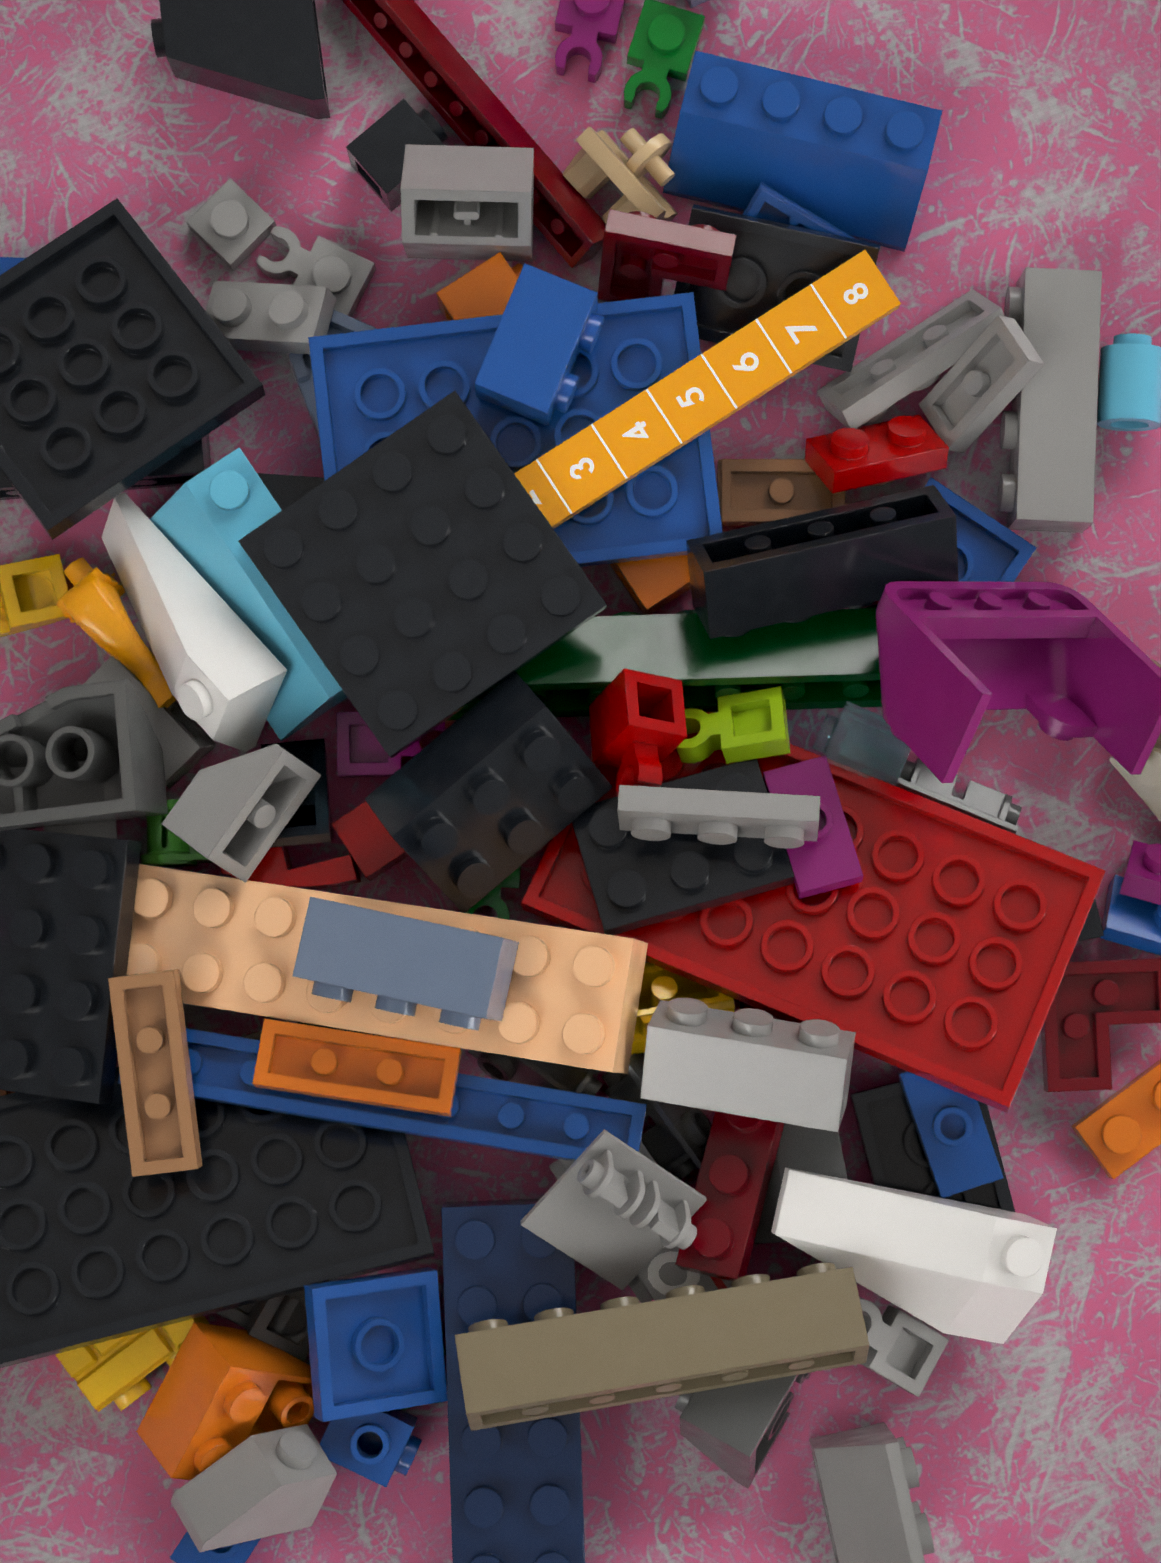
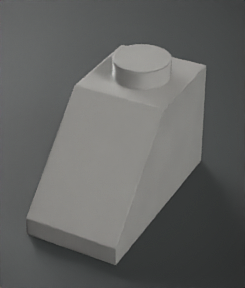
(241, 807)
(257, 1490)

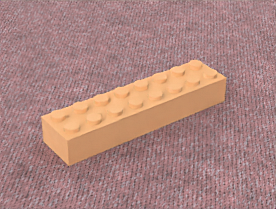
(239, 943)

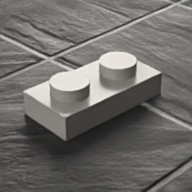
(270, 315)
(981, 383)

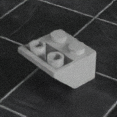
(467, 202)
(867, 1496)

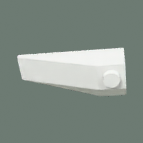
(201, 645)
(935, 1257)

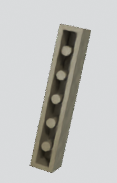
(661, 1346)

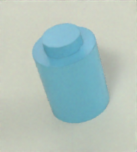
(1130, 384)

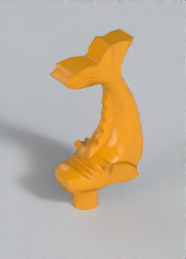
(98, 610)

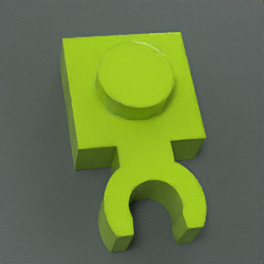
(744, 728)

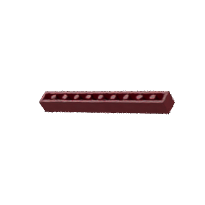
(480, 118)

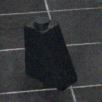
(247, 49)

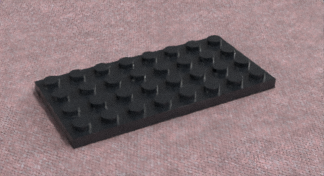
(122, 1254)

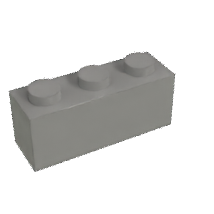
(748, 1064)

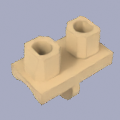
(604, 160)

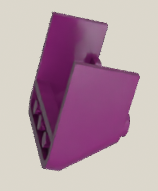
(1006, 647)

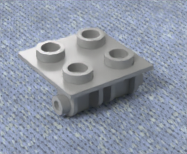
(615, 1211)

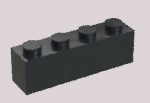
(820, 561)

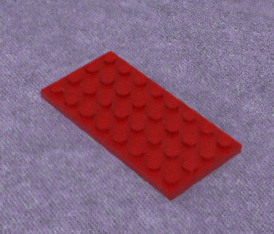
(929, 959)

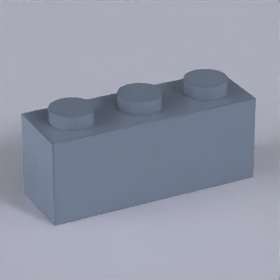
(405, 963)

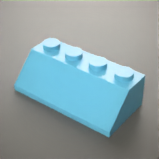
(205, 525)

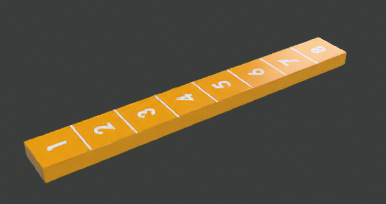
(708, 389)

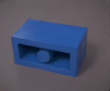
(538, 345)

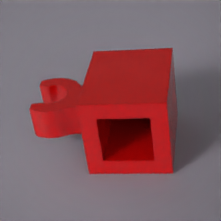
(637, 726)

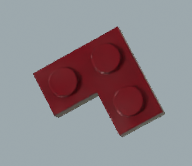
(646, 250)
(1078, 1022)

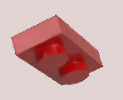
(876, 453)

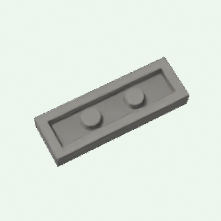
(908, 362)
(718, 815)

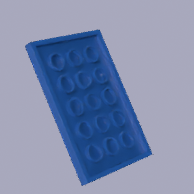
(388, 376)

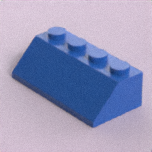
(816, 142)

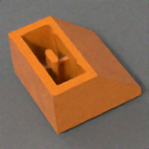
(220, 1395)

